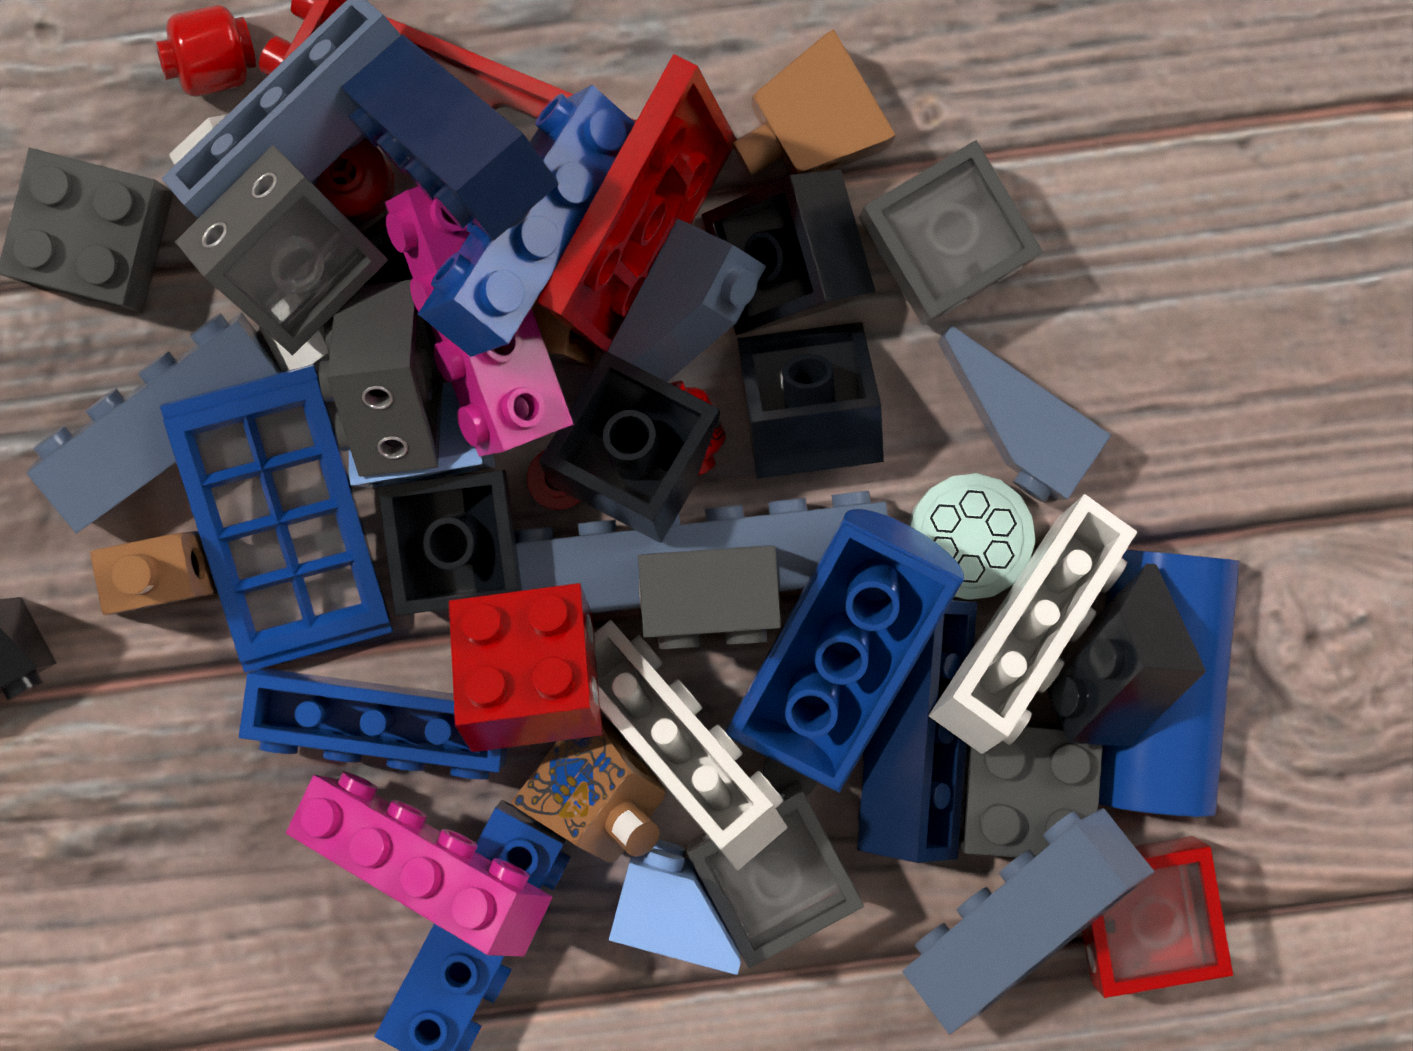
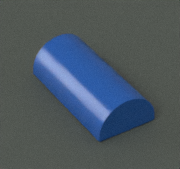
(847, 647)
(1179, 756)

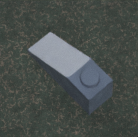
(686, 301)
(1028, 425)

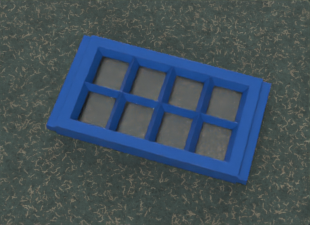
(277, 517)

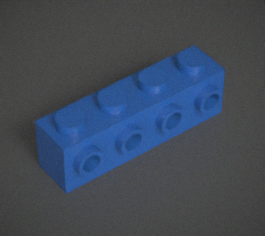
(493, 284)
(359, 720)
(449, 974)

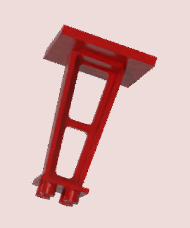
(653, 181)

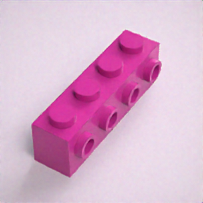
(504, 392)
(419, 866)

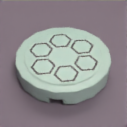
(981, 527)

